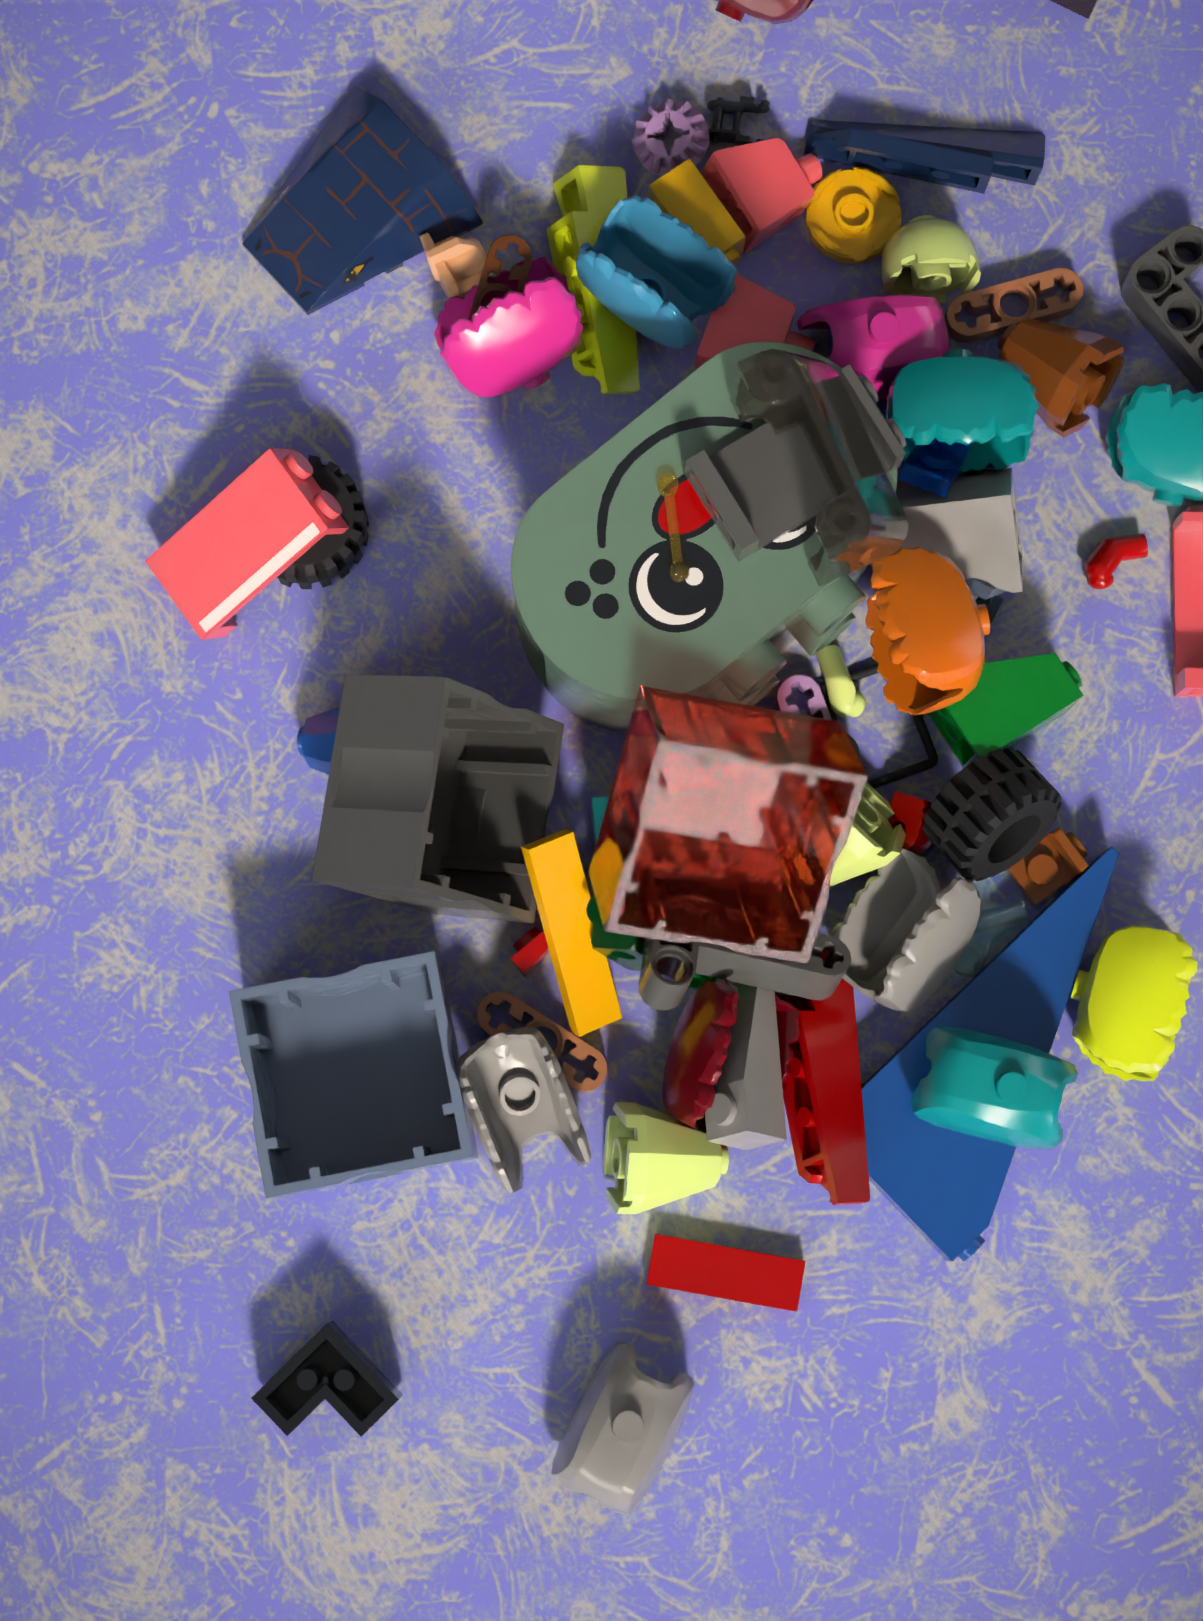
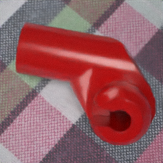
(1108, 555)

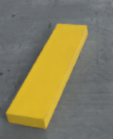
(562, 904)

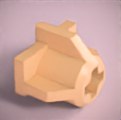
(455, 263)

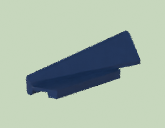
(931, 153)

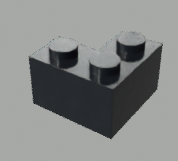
(332, 1370)

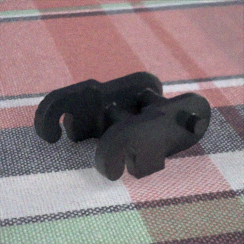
(721, 106)

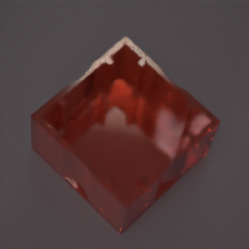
(725, 825)

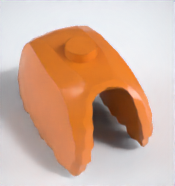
(925, 630)

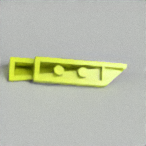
(607, 342)

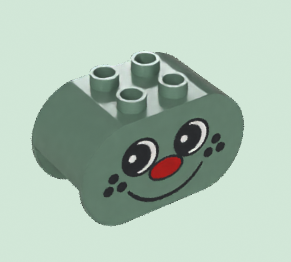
(598, 557)

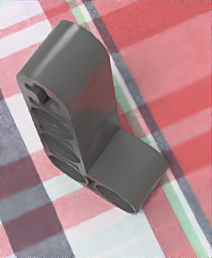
(1171, 295)
(682, 960)

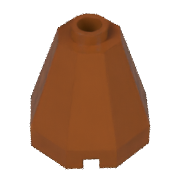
(1065, 367)

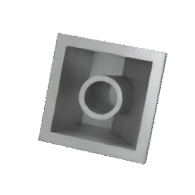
(970, 526)

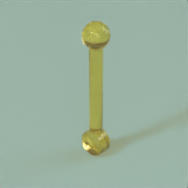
(667, 487)

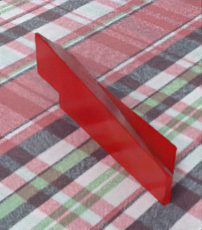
(826, 1097)

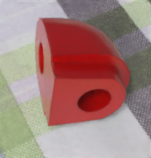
(910, 814)

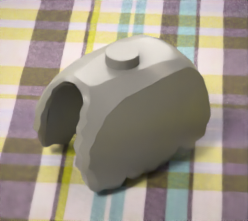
(907, 932)
(518, 1094)
(621, 1432)

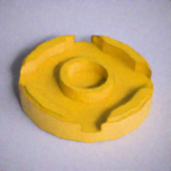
(853, 215)

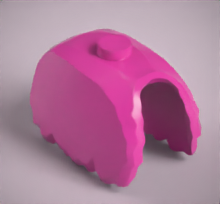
(512, 334)
(881, 334)

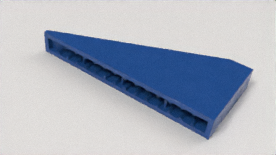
(950, 1179)

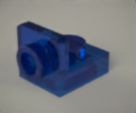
(935, 466)

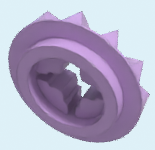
(691, 145)

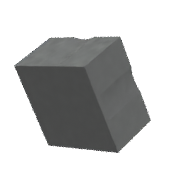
(436, 797)

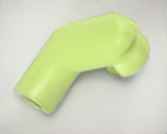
(841, 691)

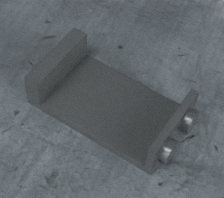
(773, 481)

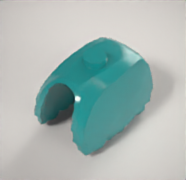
(966, 403)
(1159, 443)
(992, 1088)

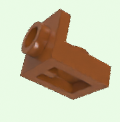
(1049, 865)

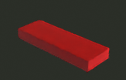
(725, 1272)

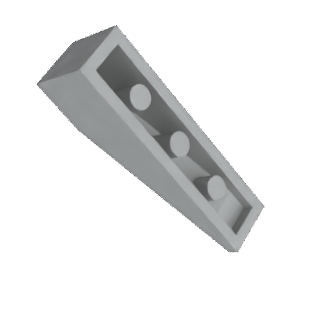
(750, 1090)

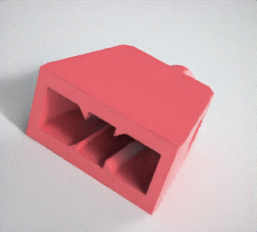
(762, 186)
(750, 317)

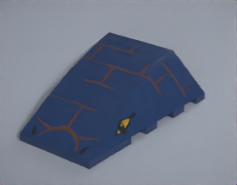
(356, 206)

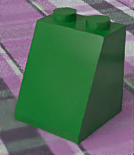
(1008, 705)

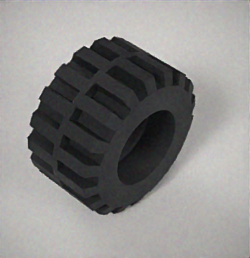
(333, 551)
(991, 814)

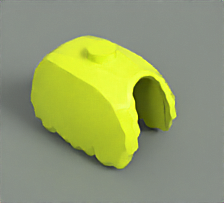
(1133, 1001)

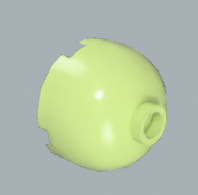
(929, 259)

